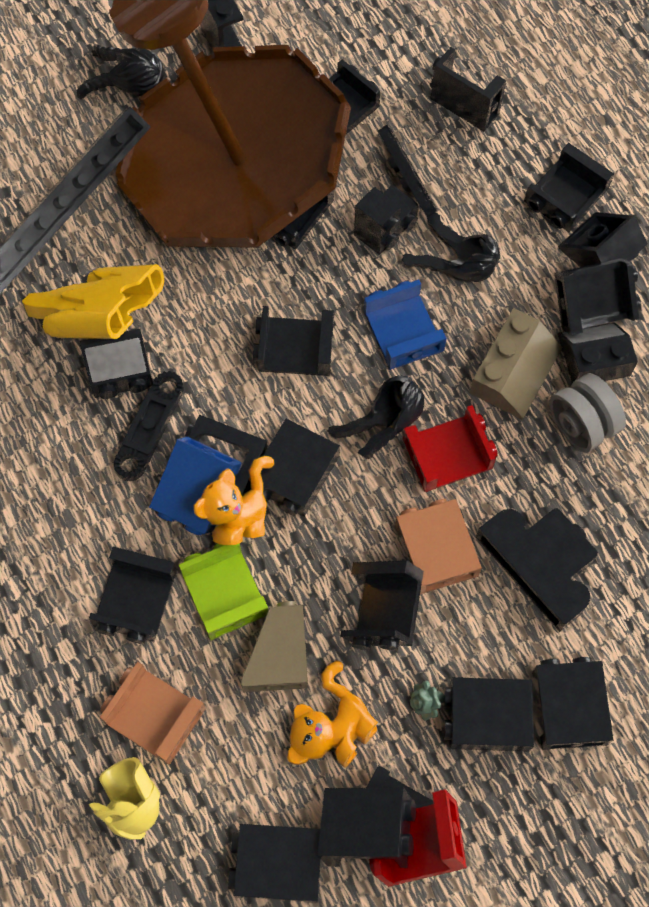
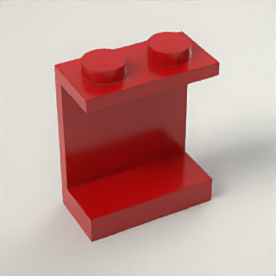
(450, 450)
(436, 844)

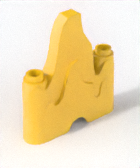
(99, 306)

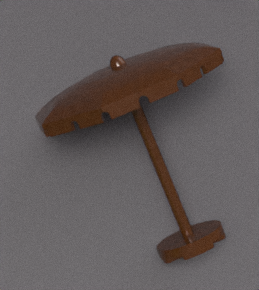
(233, 140)

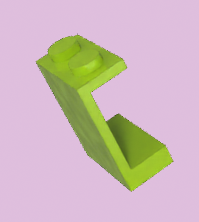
(223, 589)

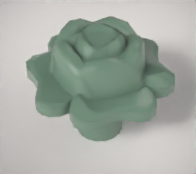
(426, 700)

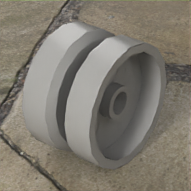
(587, 412)

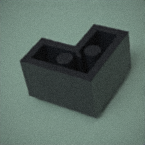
(384, 217)

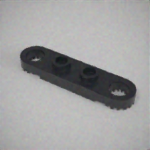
(400, 162)
(148, 426)

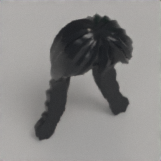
(135, 73)
(475, 254)
(395, 406)

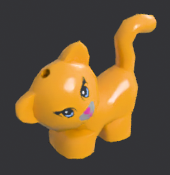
(235, 514)
(314, 732)

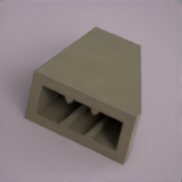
(279, 653)

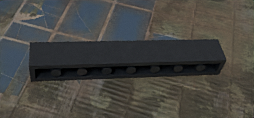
(69, 193)

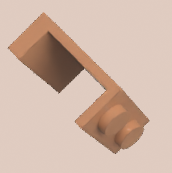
(439, 544)
(151, 713)

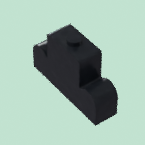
(543, 560)

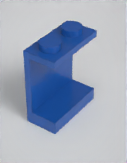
(402, 324)
(184, 480)

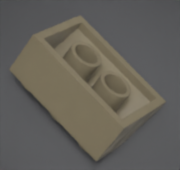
(516, 364)

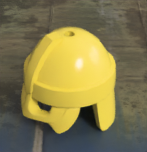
(132, 799)

